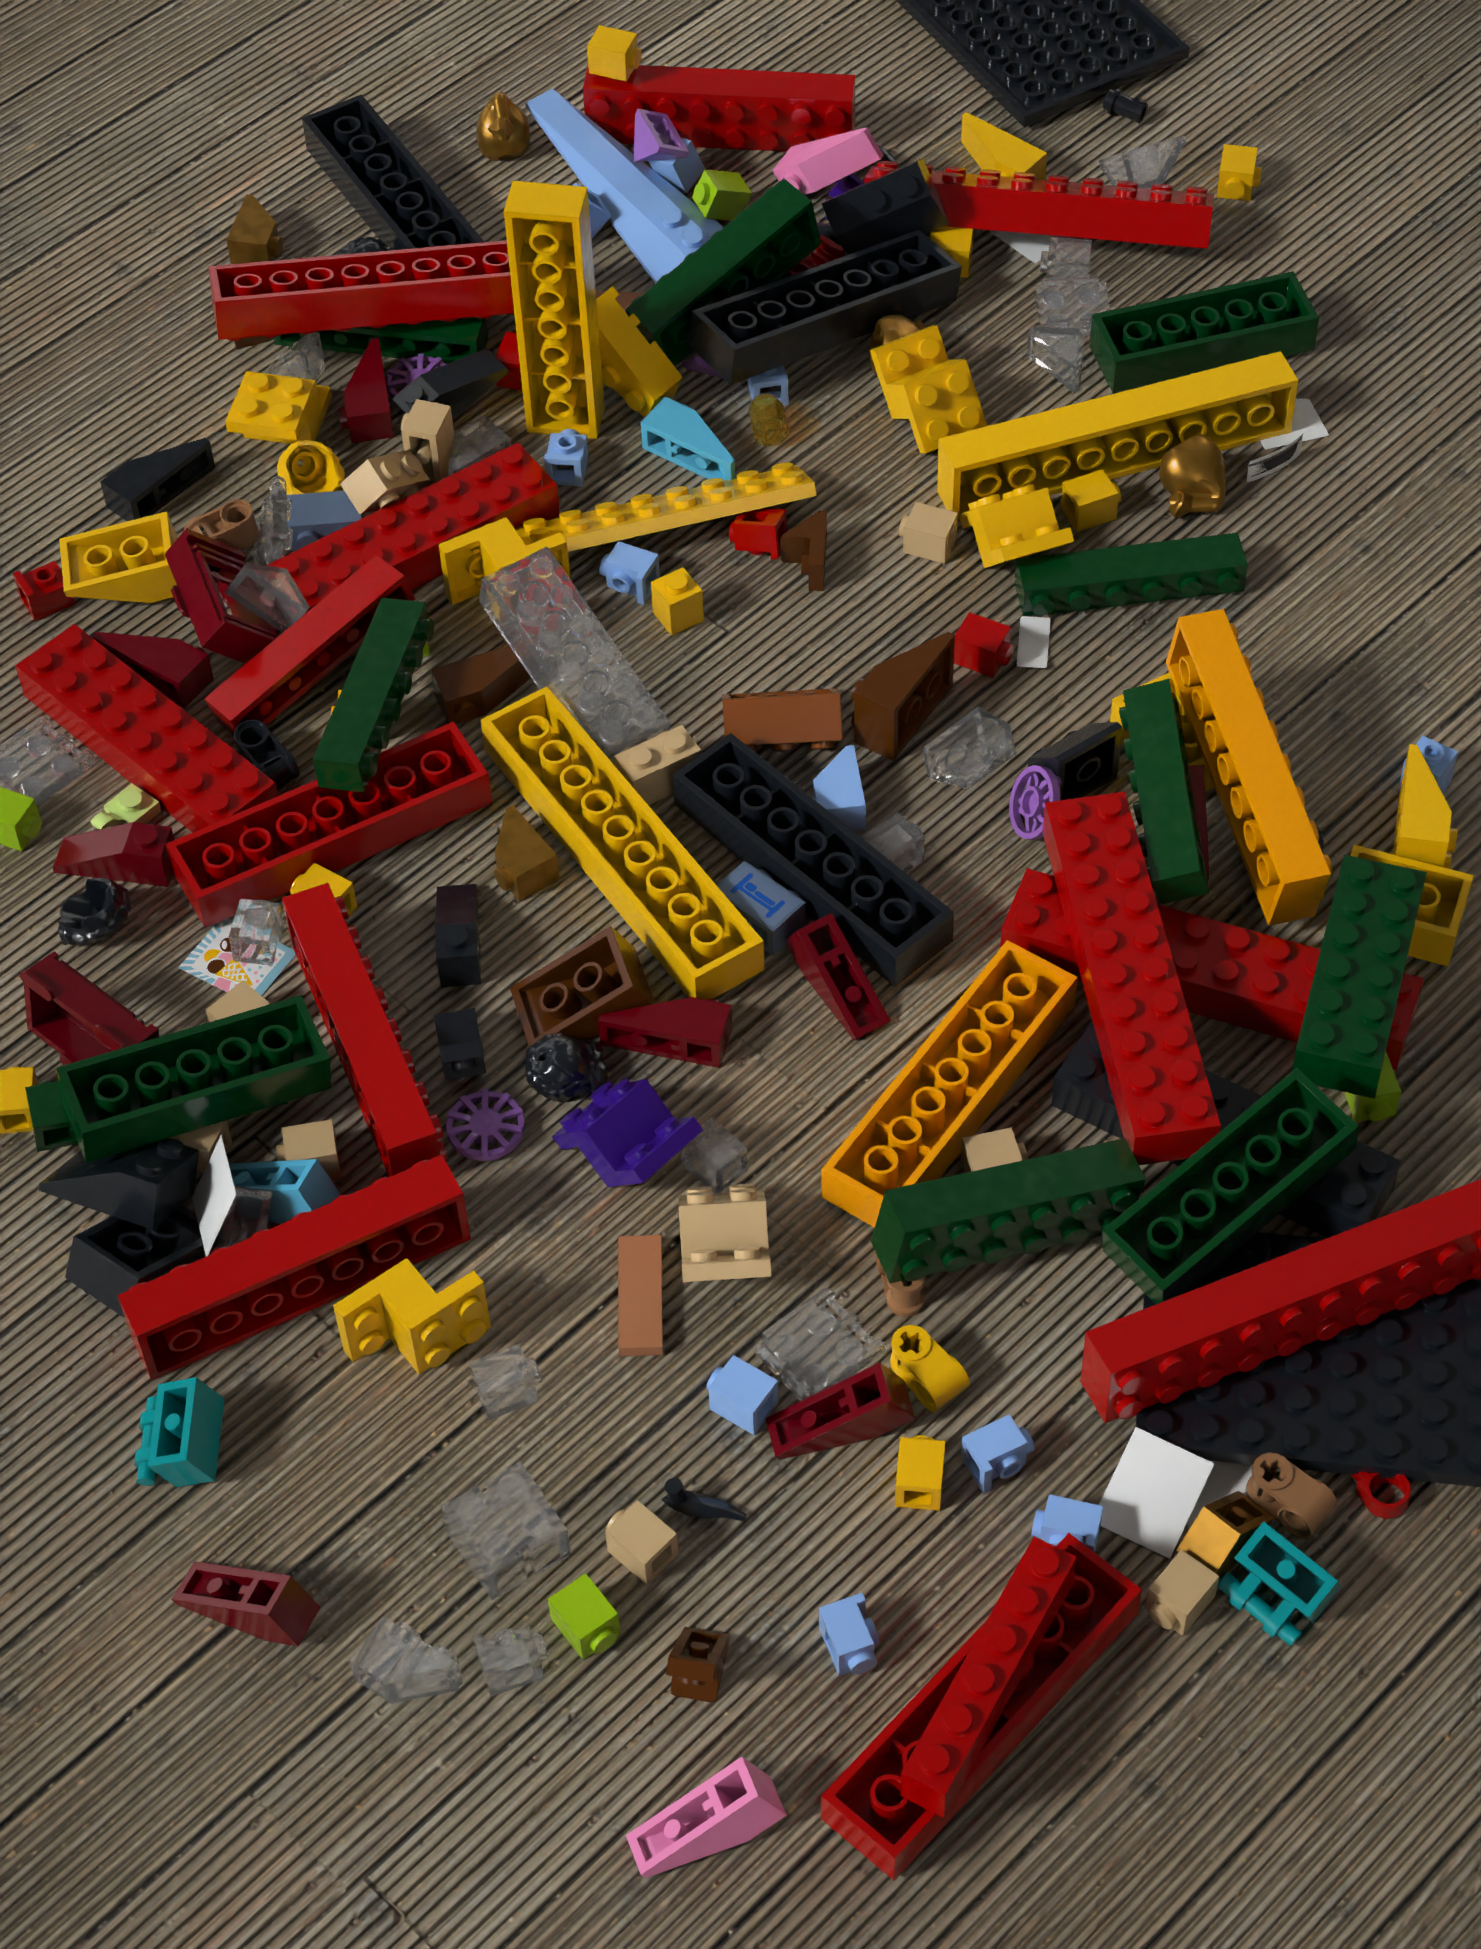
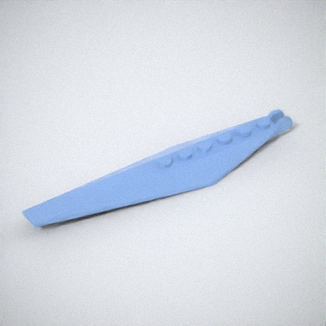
(644, 208)

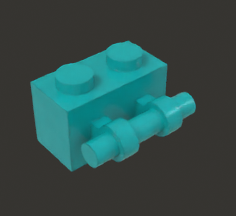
(180, 1434)
(1288, 1574)

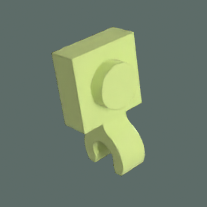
(127, 807)

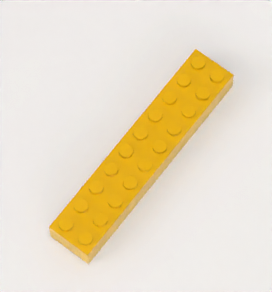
(1119, 431)
(623, 846)

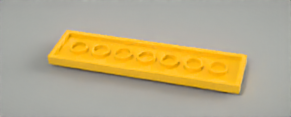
(675, 508)

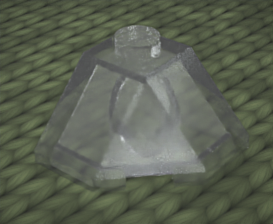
(1144, 164)
(969, 749)

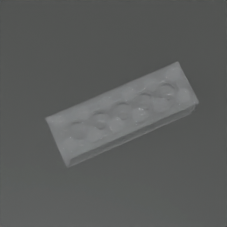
(570, 652)

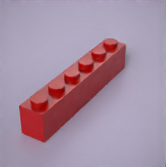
(307, 648)
(988, 1677)

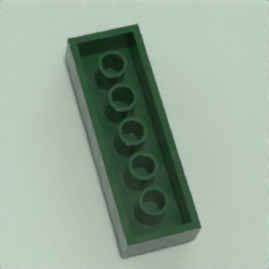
(742, 256)
(1202, 331)
(1358, 976)
(194, 1078)
(1230, 1188)
(1004, 1210)

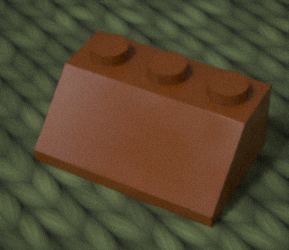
(784, 718)

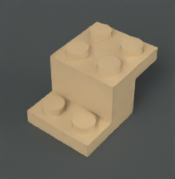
(724, 1234)

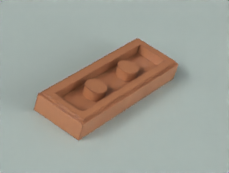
(640, 1295)

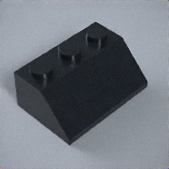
(886, 208)

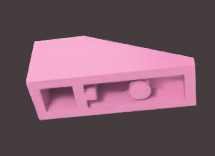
(827, 160)
(708, 1819)

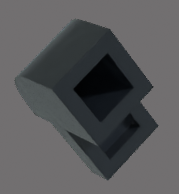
(460, 1044)

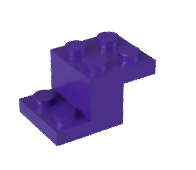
(626, 1132)

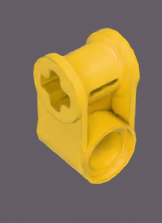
(926, 1367)

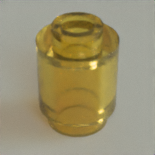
(768, 420)

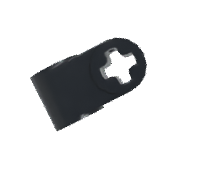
(264, 751)

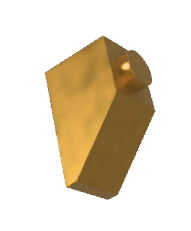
(253, 235)
(523, 857)
(1223, 1531)

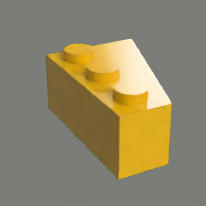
(628, 362)

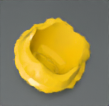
(317, 472)

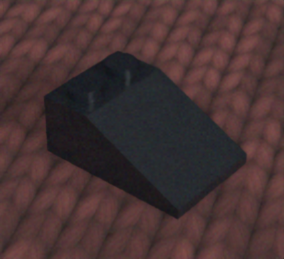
(131, 1185)
(122, 1254)

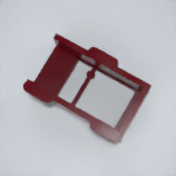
(197, 597)
(76, 1013)

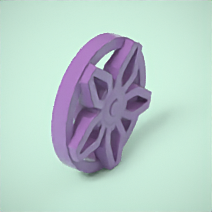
(1032, 800)

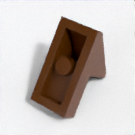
(807, 545)
(697, 1664)

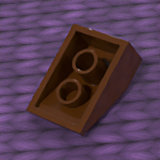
(902, 695)
(581, 985)

